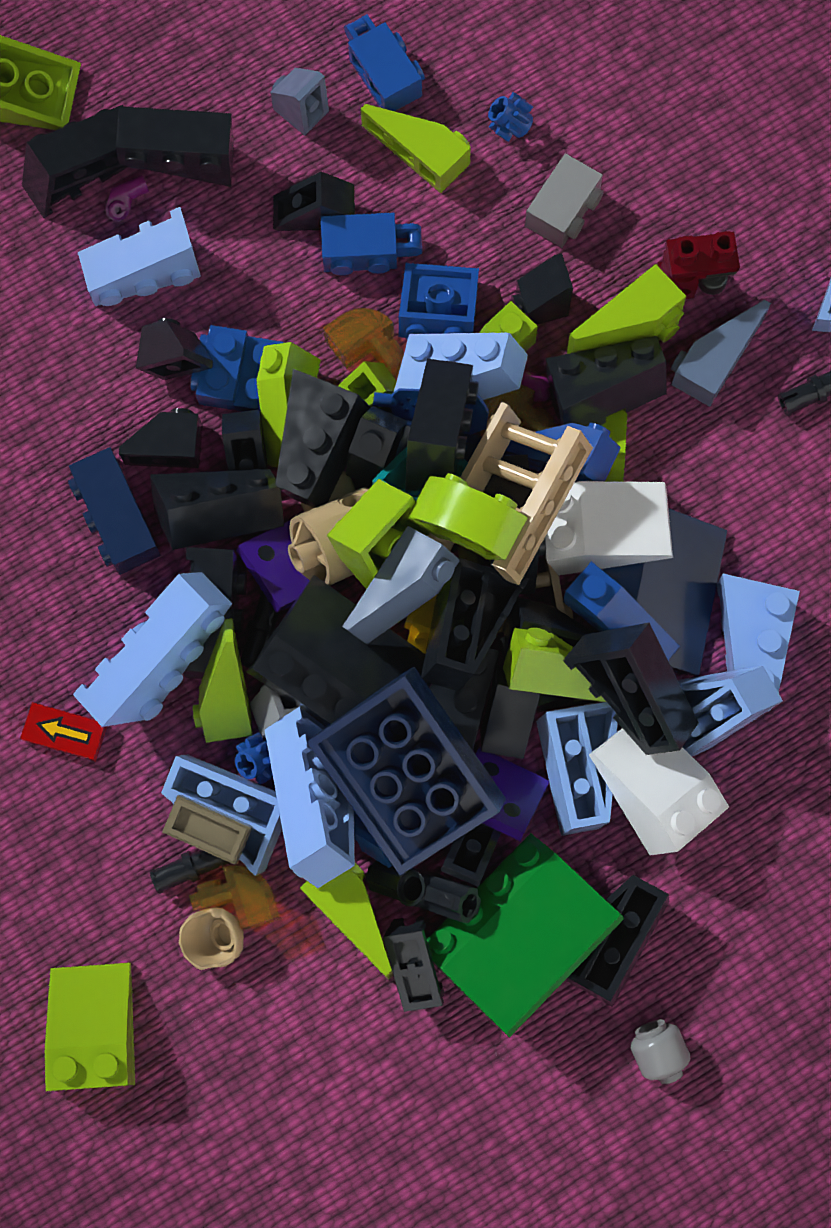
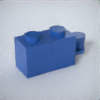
(383, 63)
(366, 242)

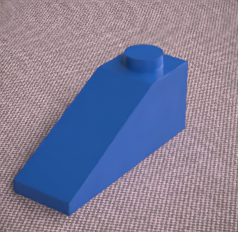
(598, 462)
(610, 606)

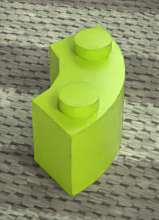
(468, 516)

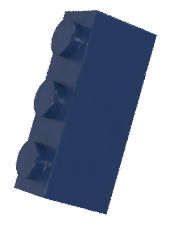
(112, 511)

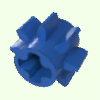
(510, 116)
(254, 759)

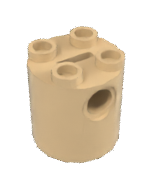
(311, 548)

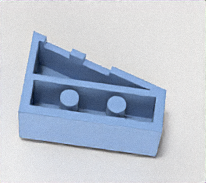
(140, 263)
(495, 359)
(756, 624)
(726, 704)
(576, 785)
(233, 797)

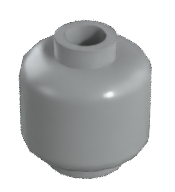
(660, 1051)

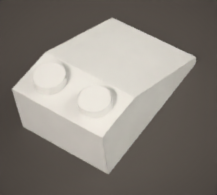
(610, 526)
(661, 794)

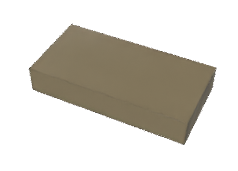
(207, 829)

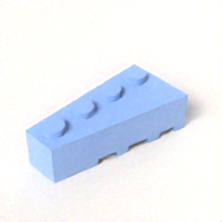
(156, 652)
(311, 806)

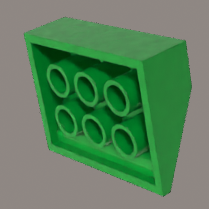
(527, 936)

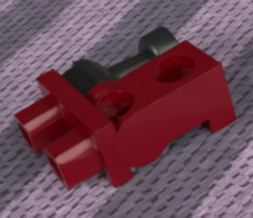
(701, 262)

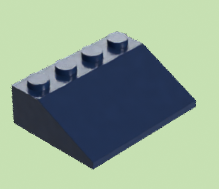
(681, 588)
(407, 771)

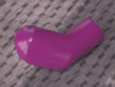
(121, 198)
(537, 383)

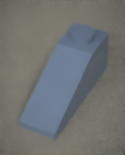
(715, 355)
(404, 582)

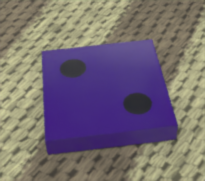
(272, 568)
(522, 794)

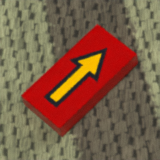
(63, 732)

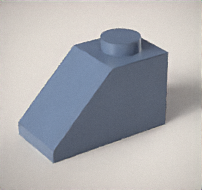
(301, 98)

